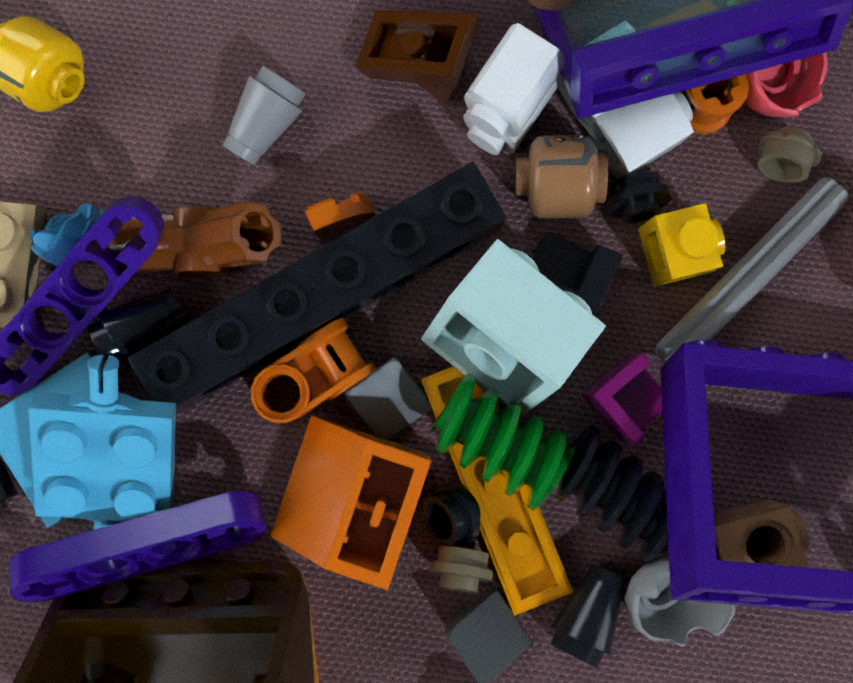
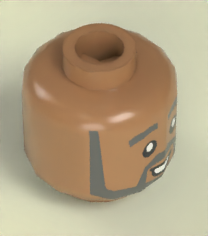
(562, 176)

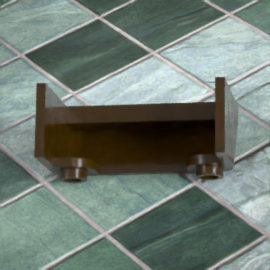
(180, 628)

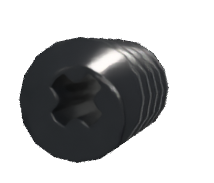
(619, 491)

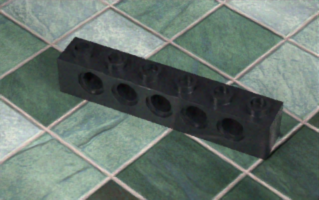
(320, 289)

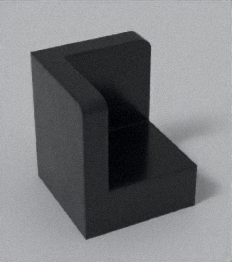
(578, 269)

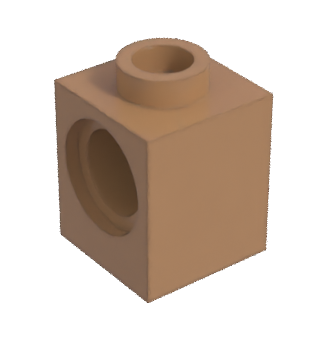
(784, 530)

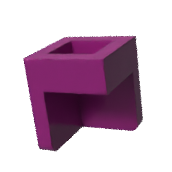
(626, 398)

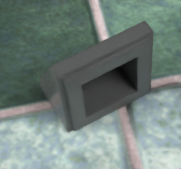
(388, 399)
(487, 636)

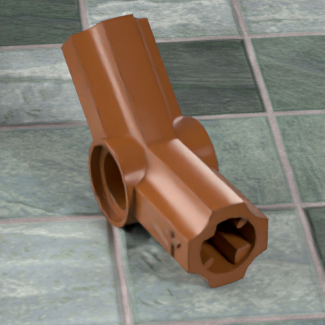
(208, 239)

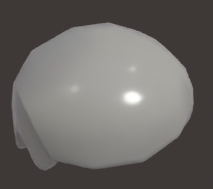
(666, 619)

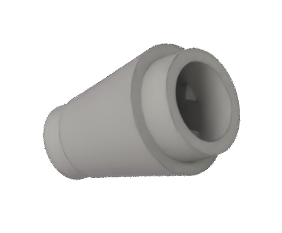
(262, 115)

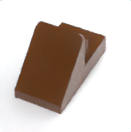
(418, 48)

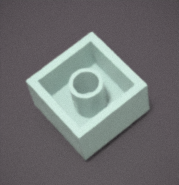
(513, 328)

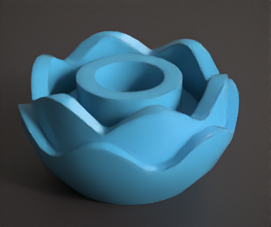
(63, 233)

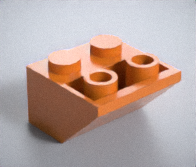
(350, 501)

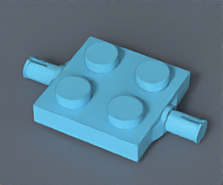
(101, 451)

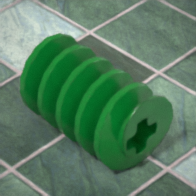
(503, 442)

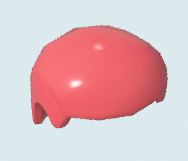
(787, 87)

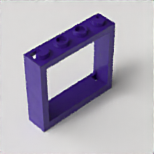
(689, 496)

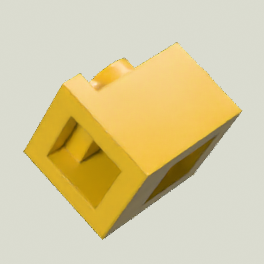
(682, 244)

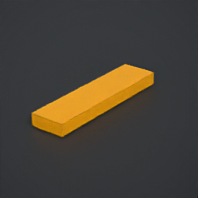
(512, 531)

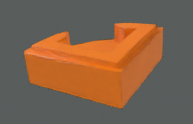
(331, 218)

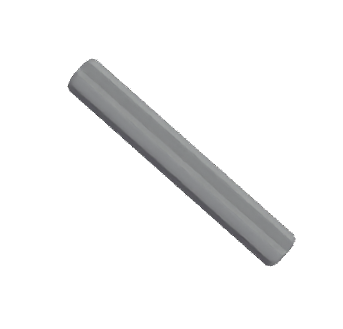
(756, 267)

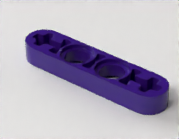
(73, 299)
(136, 546)

